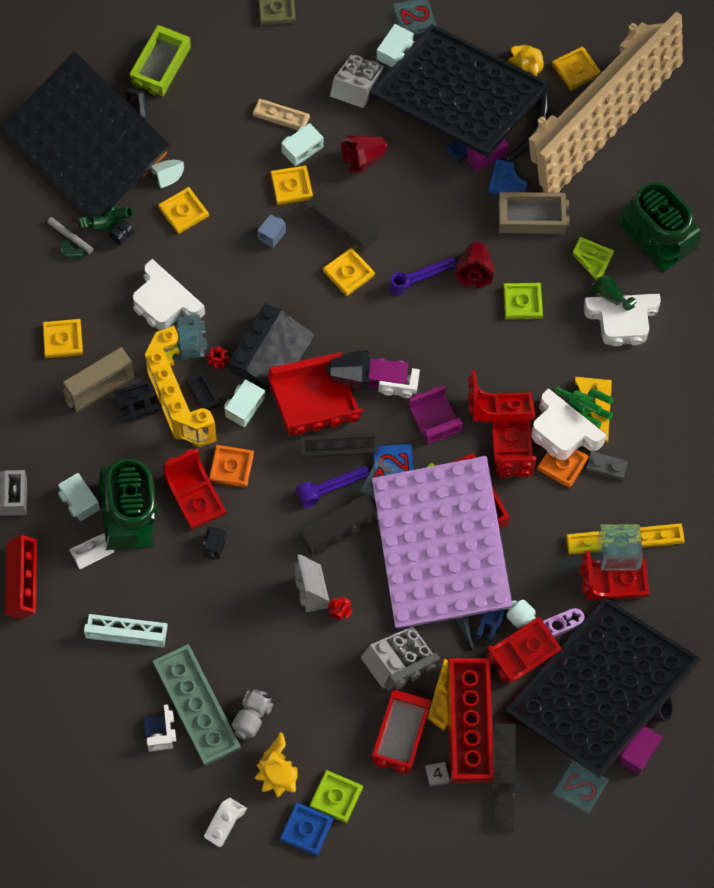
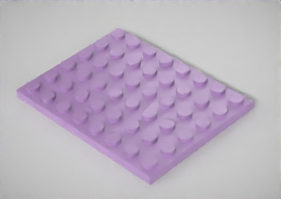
(441, 542)

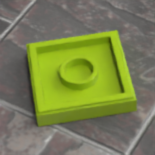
(522, 301)
(336, 796)

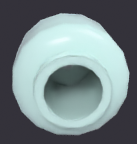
(521, 613)

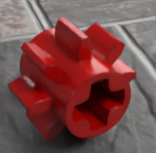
(217, 358)
(340, 608)

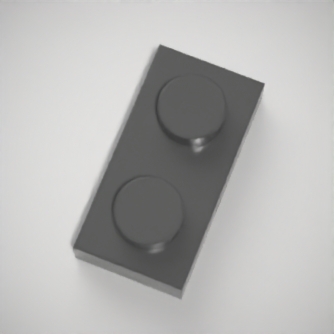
(607, 465)

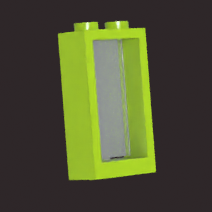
(160, 61)

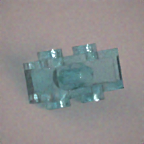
(191, 337)

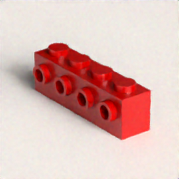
(21, 577)

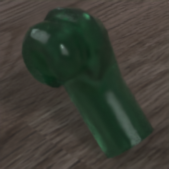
(69, 251)

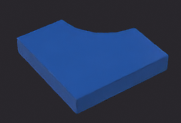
(505, 179)

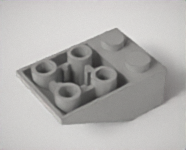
(356, 80)
(13, 493)
(311, 584)
(395, 654)

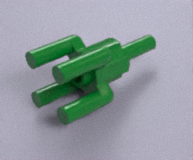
(586, 403)

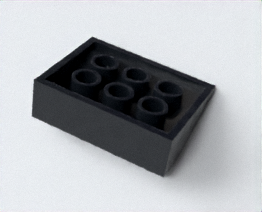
(270, 342)

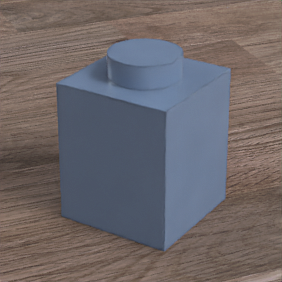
(272, 230)

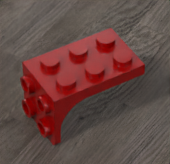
(498, 406)
(512, 449)
(192, 489)
(612, 583)
(523, 651)

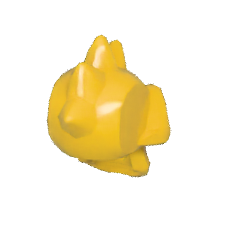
(527, 58)
(276, 771)

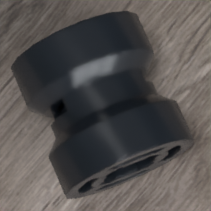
(121, 232)

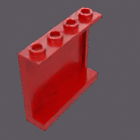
(310, 398)

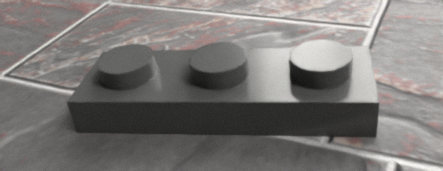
(412, 672)

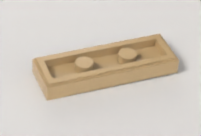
(280, 114)

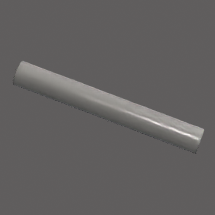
(71, 236)

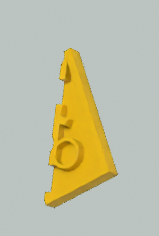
(603, 386)

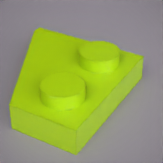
(593, 256)

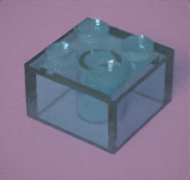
(620, 547)

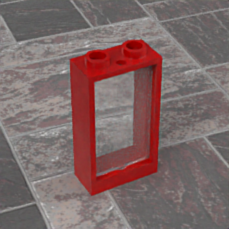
(401, 731)

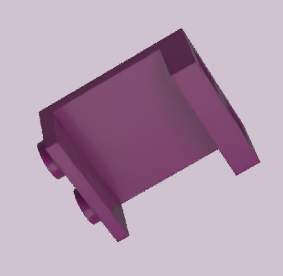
(434, 415)

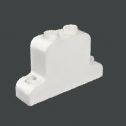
(164, 298)
(619, 325)
(563, 428)

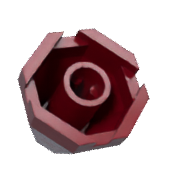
(362, 151)
(475, 266)

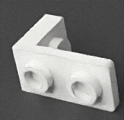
(402, 390)
(161, 742)
(223, 821)

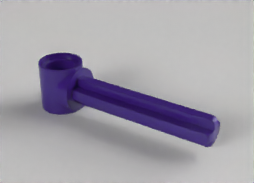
(419, 275)
(310, 493)

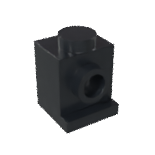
(214, 542)

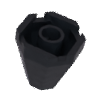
(350, 369)

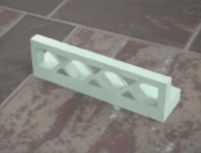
(126, 635)

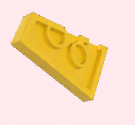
(439, 707)

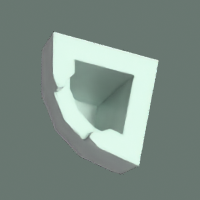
(168, 171)

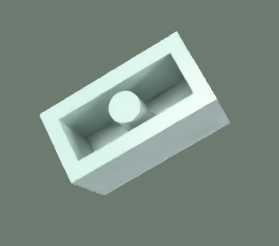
(394, 45)
(302, 144)
(244, 403)
(79, 497)

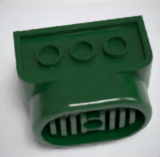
(660, 224)
(127, 504)

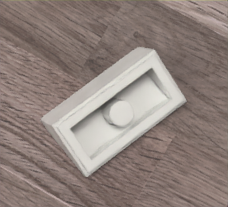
(90, 551)

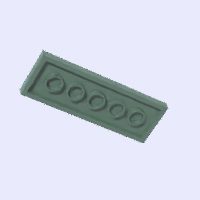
(196, 705)

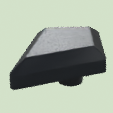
(136, 100)

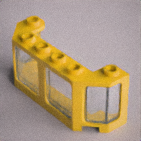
(193, 426)

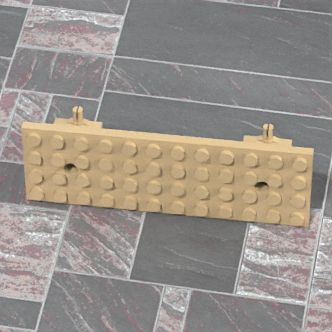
(573, 138)

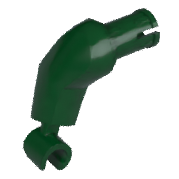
(108, 219)
(608, 290)

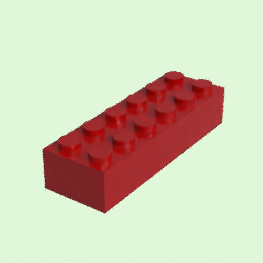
(469, 720)

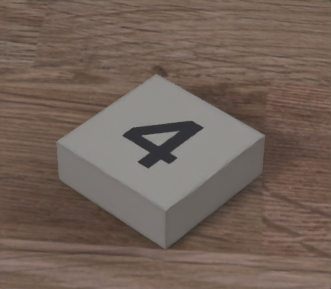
(437, 774)

